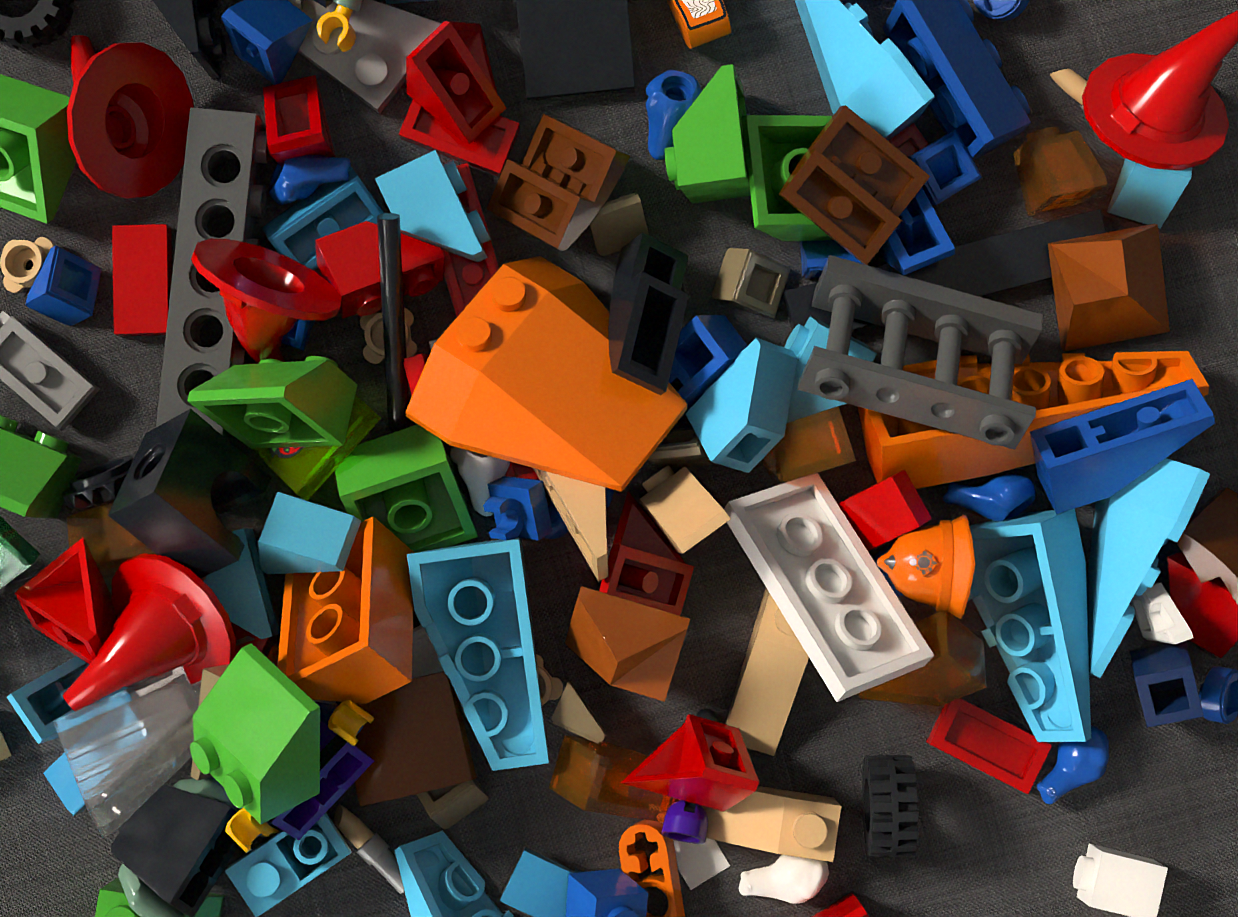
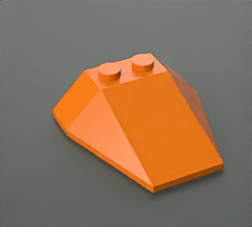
(534, 382)

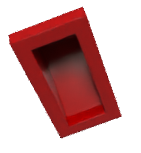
(296, 120)

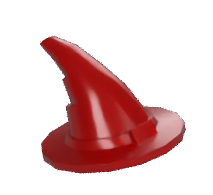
(1164, 104)
(127, 116)
(264, 292)
(162, 624)

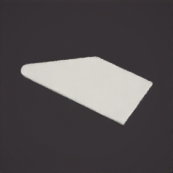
(699, 861)

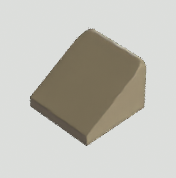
(618, 224)
(751, 282)
(680, 450)
(576, 715)
(453, 802)

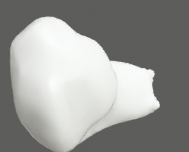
(477, 472)
(787, 879)

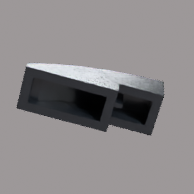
(647, 312)

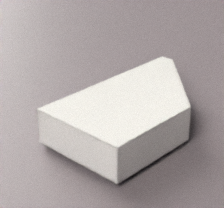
(1159, 616)

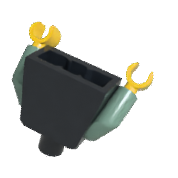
(175, 848)

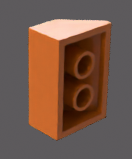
(351, 627)

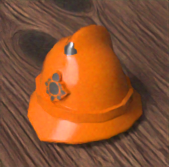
(934, 565)

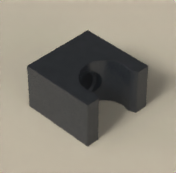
(178, 485)

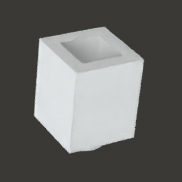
(1119, 882)

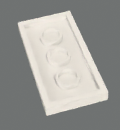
(827, 586)

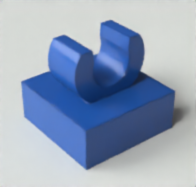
(518, 509)

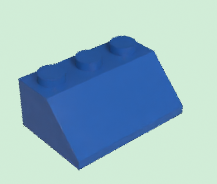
(959, 72)

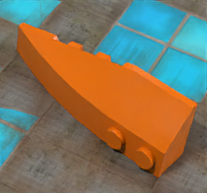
(1054, 388)

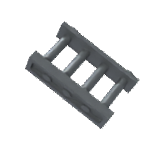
(933, 313)

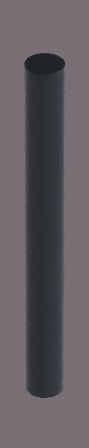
(393, 319)

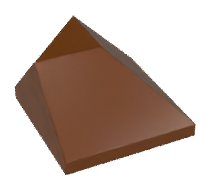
(1109, 287)
(627, 642)

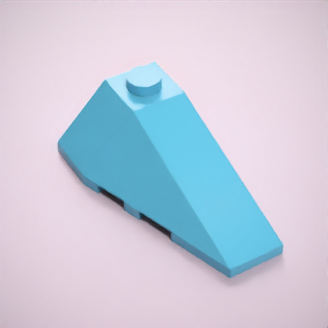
(859, 71)

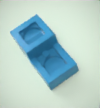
(538, 886)

